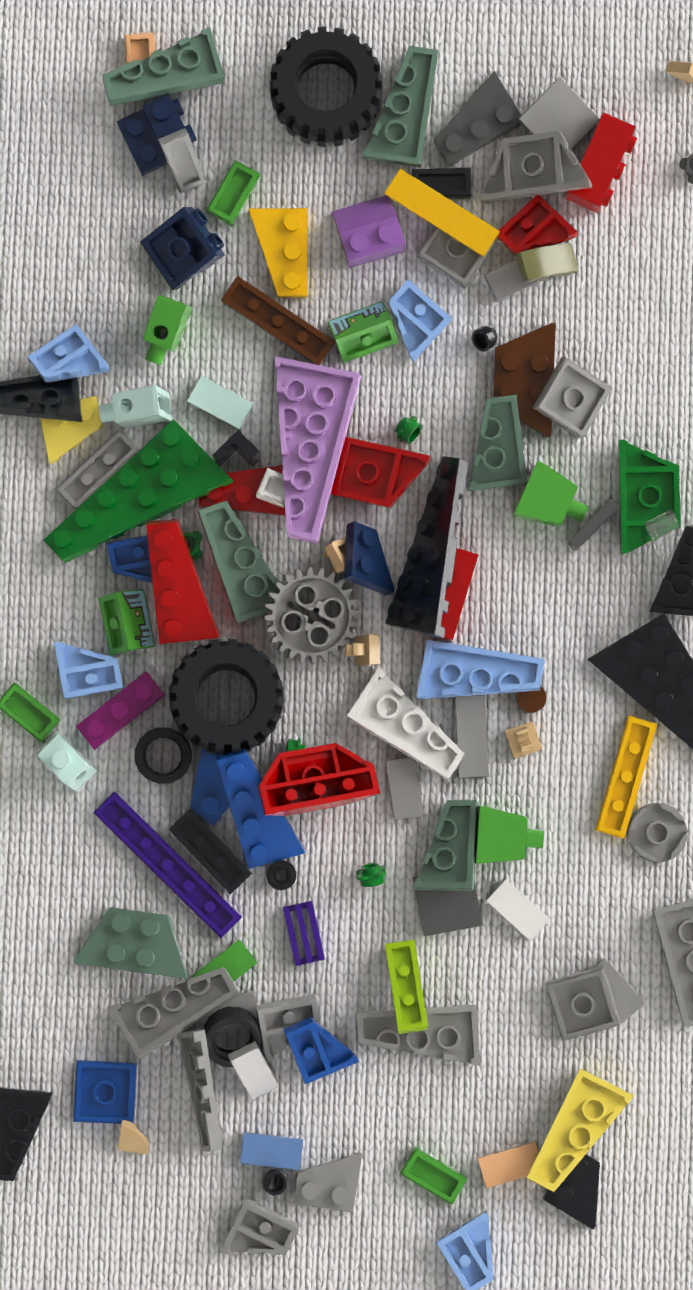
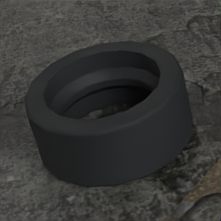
(179, 771)
(224, 1017)

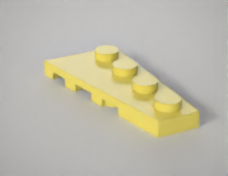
(579, 1124)

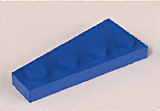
(261, 837)

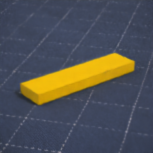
(441, 213)
(625, 777)

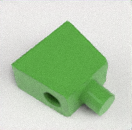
(166, 314)
(549, 498)
(504, 836)

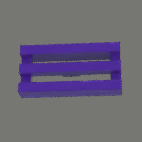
(309, 958)

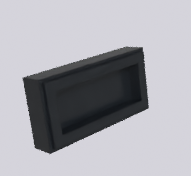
(450, 182)

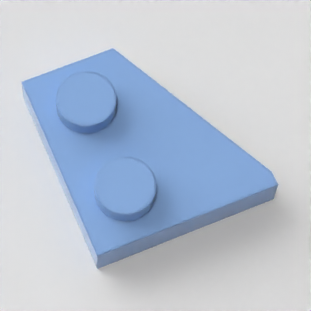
(417, 318)
(68, 357)
(86, 671)
(470, 1252)

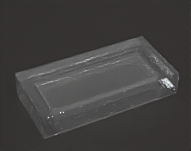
(665, 535)

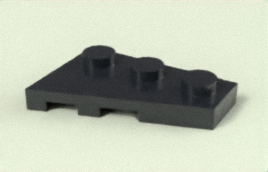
(40, 399)
(676, 589)
(19, 1120)

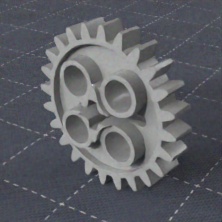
(299, 639)

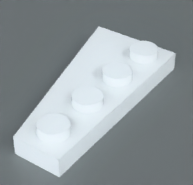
(400, 723)

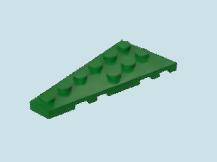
(147, 487)

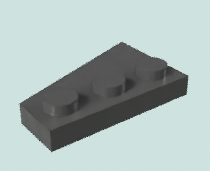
(479, 122)

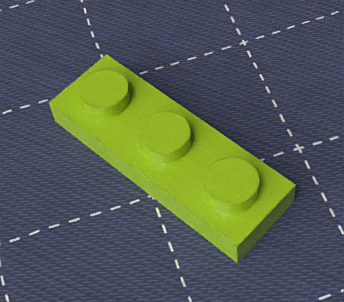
(406, 986)

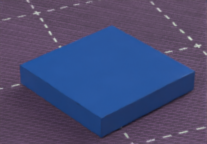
(105, 1091)

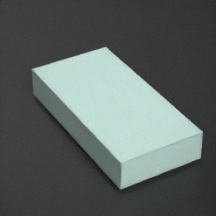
(220, 403)

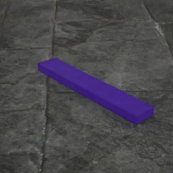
(167, 864)

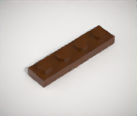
(278, 321)

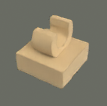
(336, 553)
(365, 650)
(523, 740)

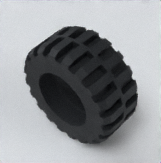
(319, 49)
(214, 658)

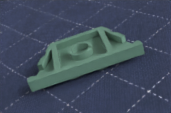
(134, 944)

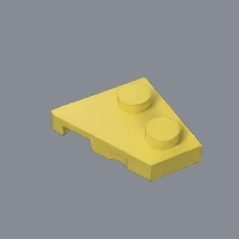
(64, 435)

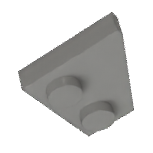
(278, 1015)
(259, 1231)

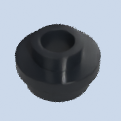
(271, 875)

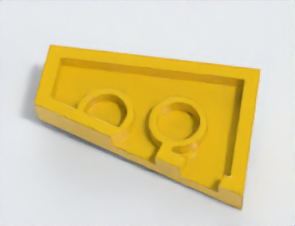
(285, 248)

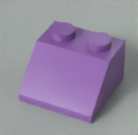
(369, 231)

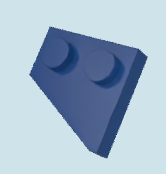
(317, 1050)

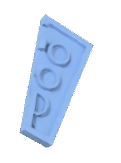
(470, 671)

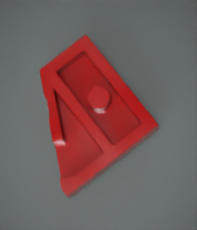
(535, 227)

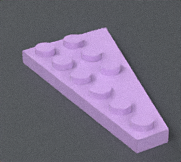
(313, 426)

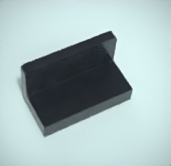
(242, 445)

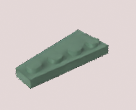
(404, 119)

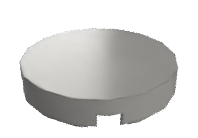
(657, 832)

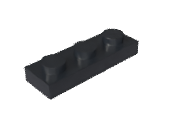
(210, 851)

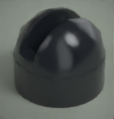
(484, 338)
(279, 1182)

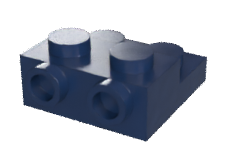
(148, 125)
(183, 246)

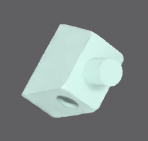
(148, 404)
(65, 761)

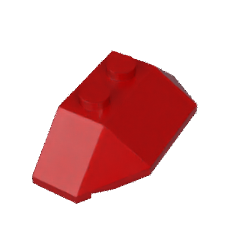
(316, 780)

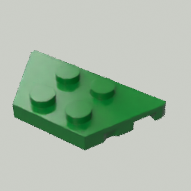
(645, 491)

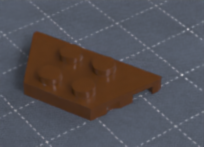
(523, 370)

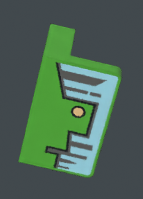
(363, 331)
(126, 621)

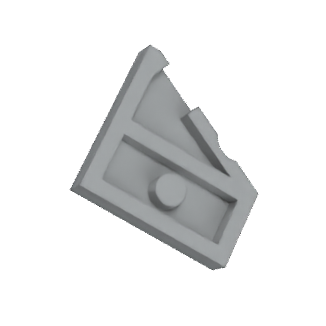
(329, 1184)

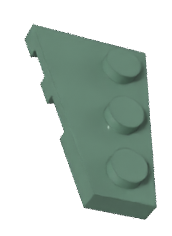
(500, 446)
(452, 854)

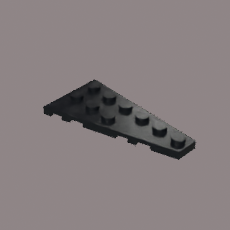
(431, 558)
(655, 672)

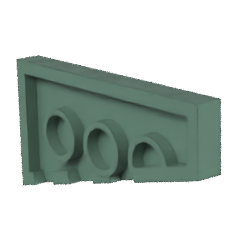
(177, 69)
(238, 562)

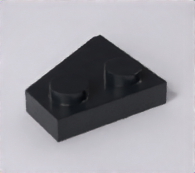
(578, 1192)

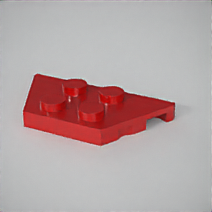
(376, 472)

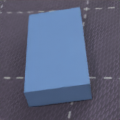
(271, 1151)

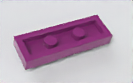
(120, 710)

